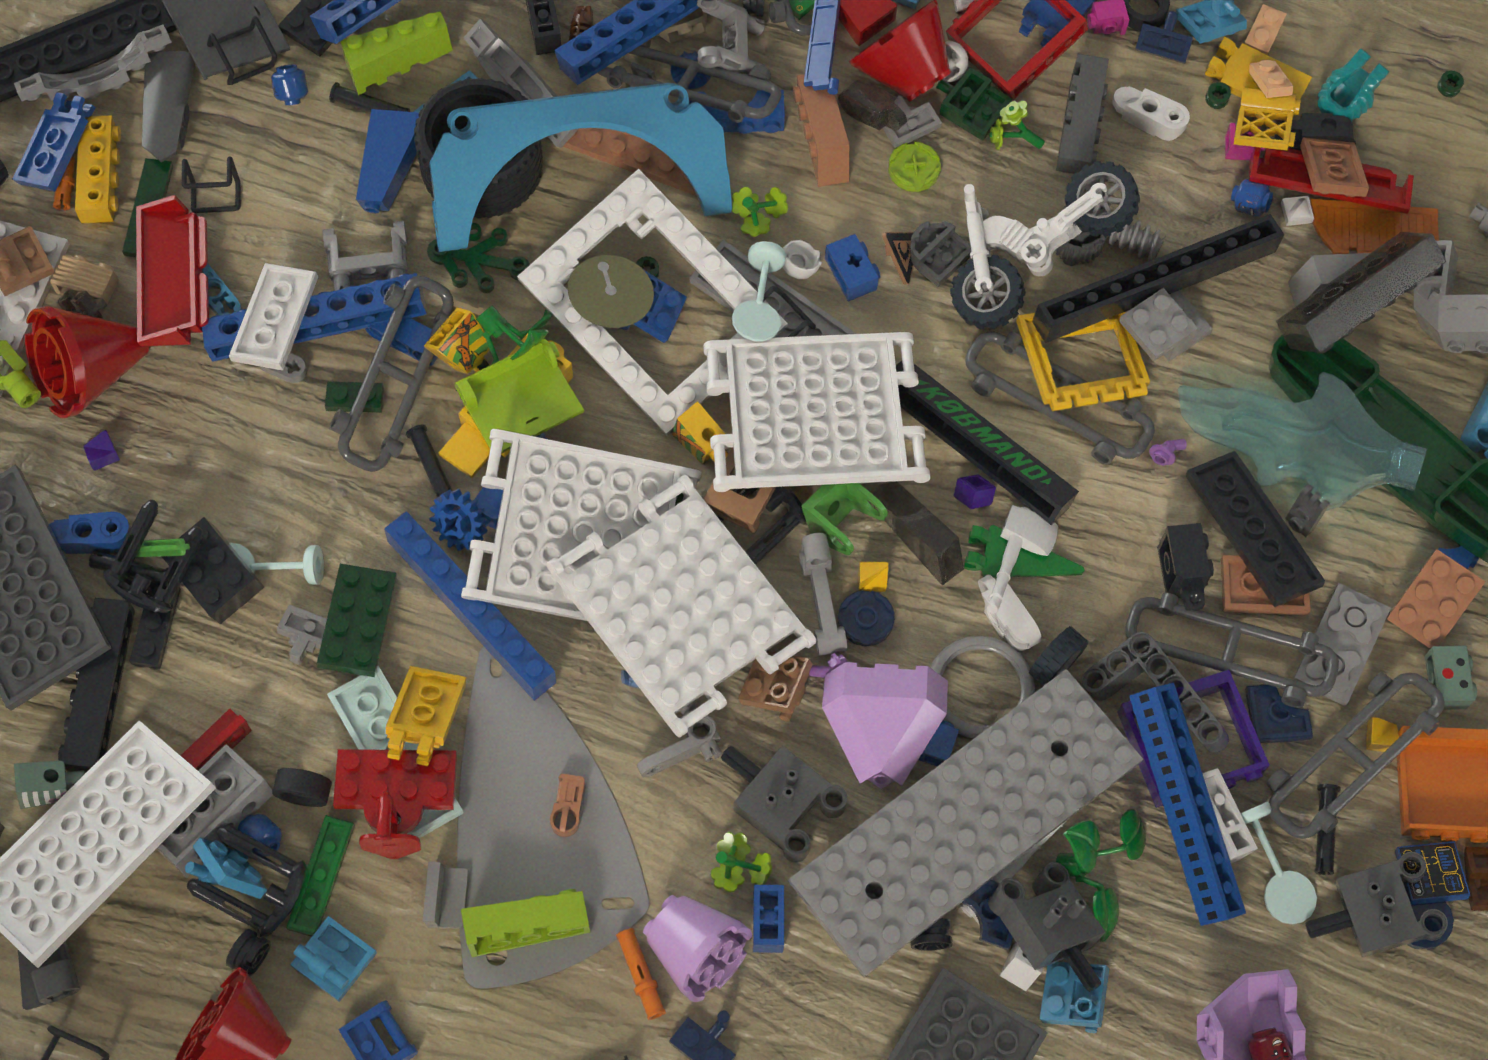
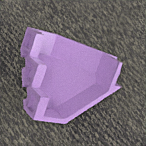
(884, 717)
(1249, 1006)

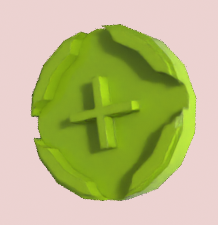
(914, 166)

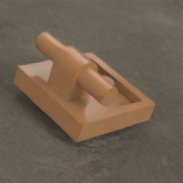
(22, 261)
(778, 690)

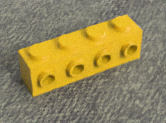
(97, 170)

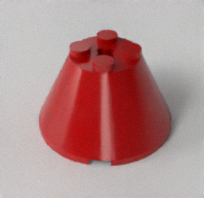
(909, 55)
(235, 1026)

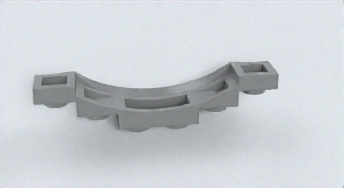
(507, 66)
(105, 76)

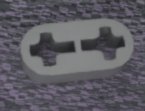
(284, 374)

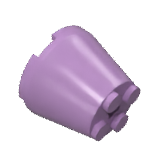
(696, 945)

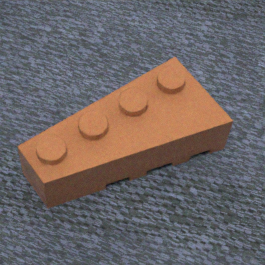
(824, 133)

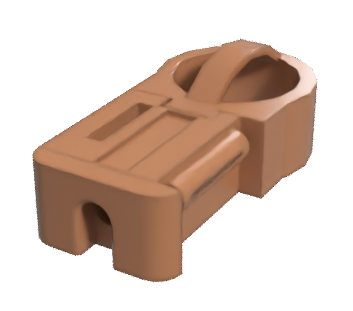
(568, 800)

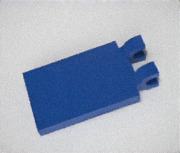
(1046, 16)
(53, 143)

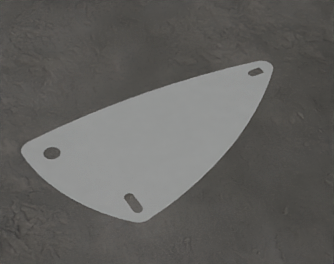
(506, 836)

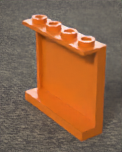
(1445, 785)

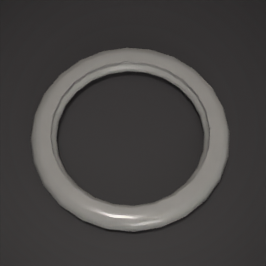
(985, 643)

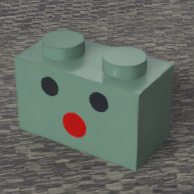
(1450, 671)

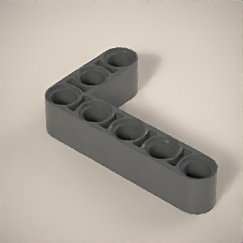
(1150, 662)

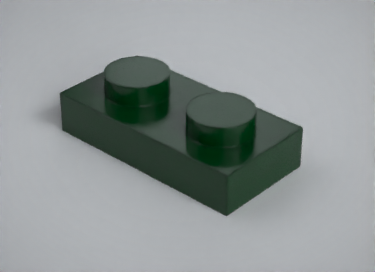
(343, 395)

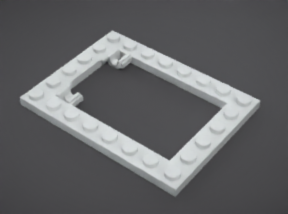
(554, 267)

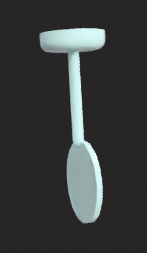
(754, 318)
(312, 563)
(1289, 893)

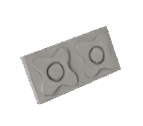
(1350, 630)

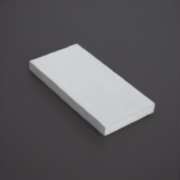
(273, 316)

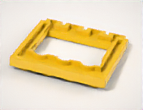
(1085, 393)

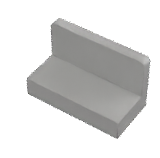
(445, 896)

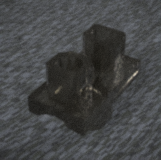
(81, 303)

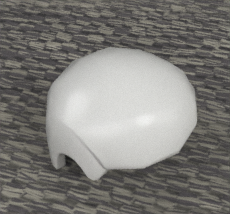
(957, 61)
(801, 259)

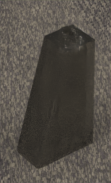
(921, 531)

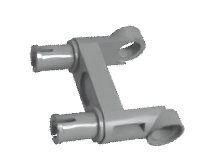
(735, 25)
(366, 266)

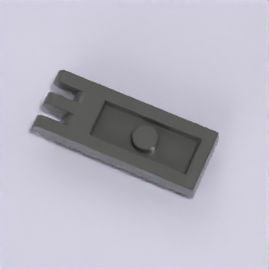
(1306, 511)

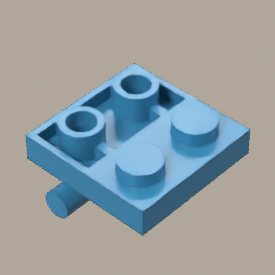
(1211, 19)
(226, 868)
(333, 958)
(1068, 1001)

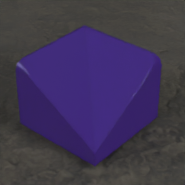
(101, 451)
(974, 491)

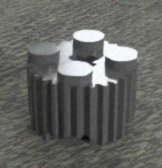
(1081, 248)

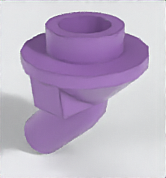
(1164, 453)
(834, 662)

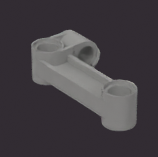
(816, 562)

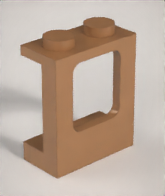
(735, 507)

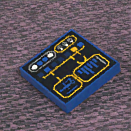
(1443, 874)

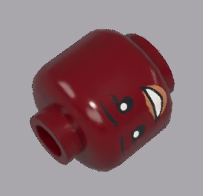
(1269, 1045)

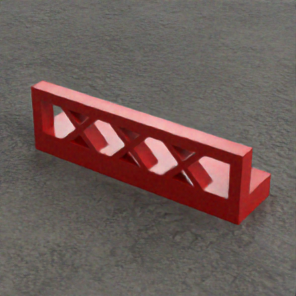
(228, 730)

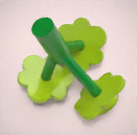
(1013, 114)
(745, 204)
(732, 858)

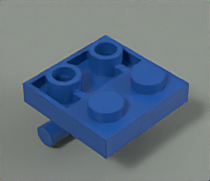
(663, 312)

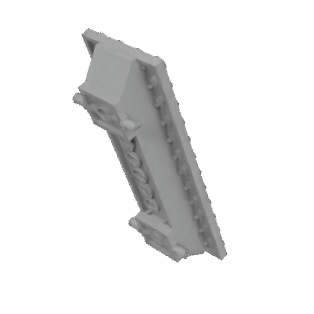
(964, 822)

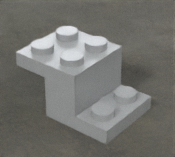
(1165, 325)

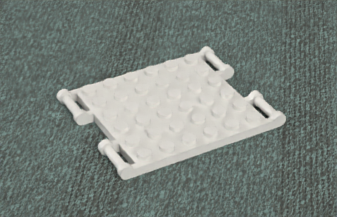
(815, 411)
(549, 506)
(680, 605)

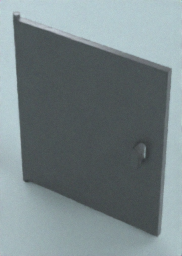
(201, 17)

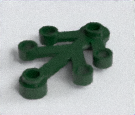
(475, 257)

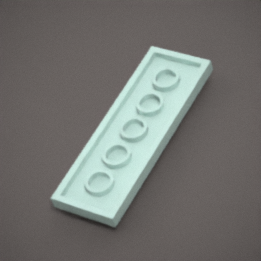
(365, 710)

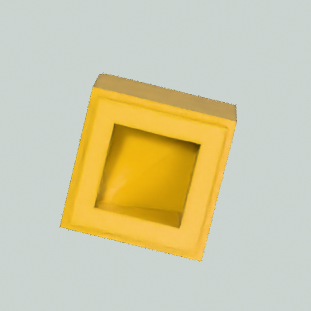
(873, 576)
(1380, 734)

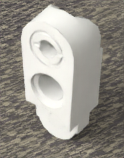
(1166, 119)
(1012, 618)

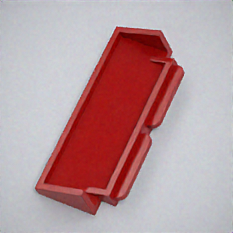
(1289, 171)
(169, 273)

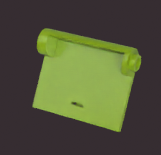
(518, 392)

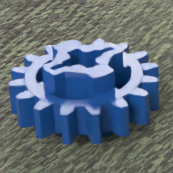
(458, 519)

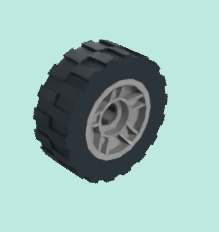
(1058, 655)

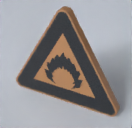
(899, 249)

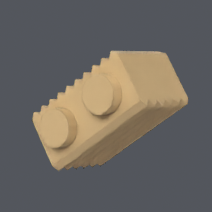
(79, 275)

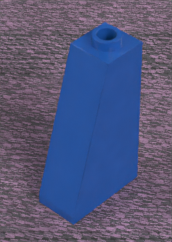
(386, 158)

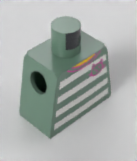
(42, 782)

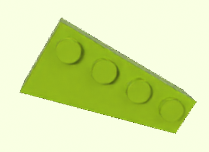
(395, 49)
(524, 922)

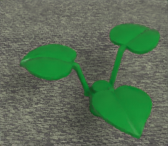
(496, 325)
(1085, 842)

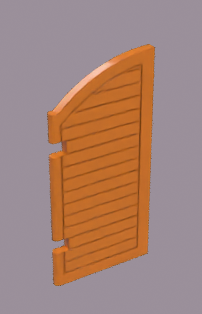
(1366, 228)

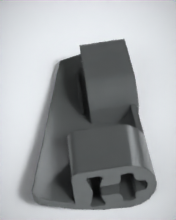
(166, 102)
(50, 981)

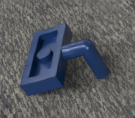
(1164, 41)
(700, 1044)

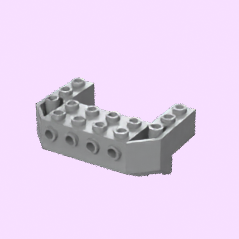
(1451, 320)

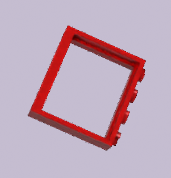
(1038, 63)

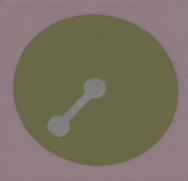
(610, 291)

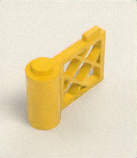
(1266, 110)

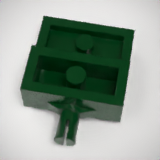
(973, 103)

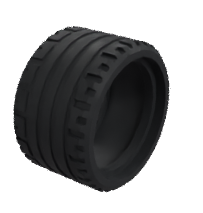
(515, 179)

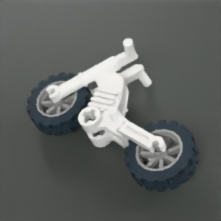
(1082, 213)

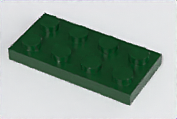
(356, 620)

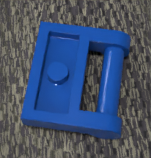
(366, 1042)

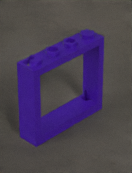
(1218, 682)

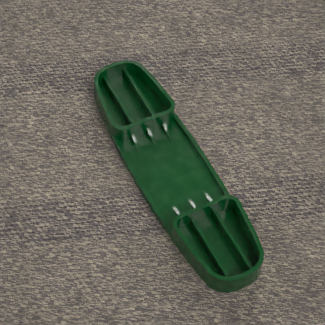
(1452, 477)

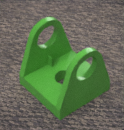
(832, 504)

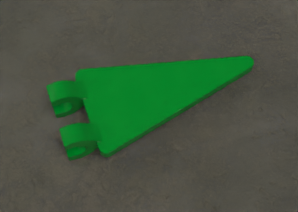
(1027, 563)

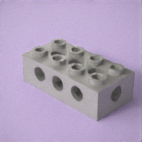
(237, 795)

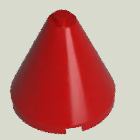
(78, 356)

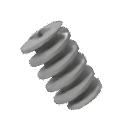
(1138, 239)

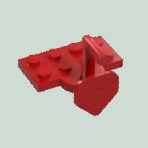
(393, 790)

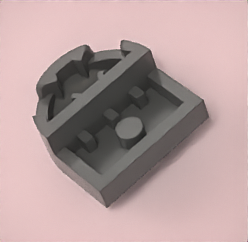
(938, 251)

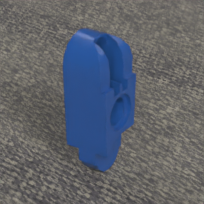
(69, 532)

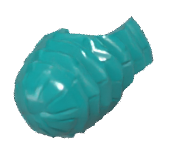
(1351, 88)

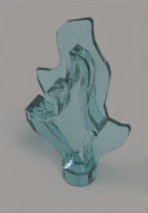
(1315, 440)

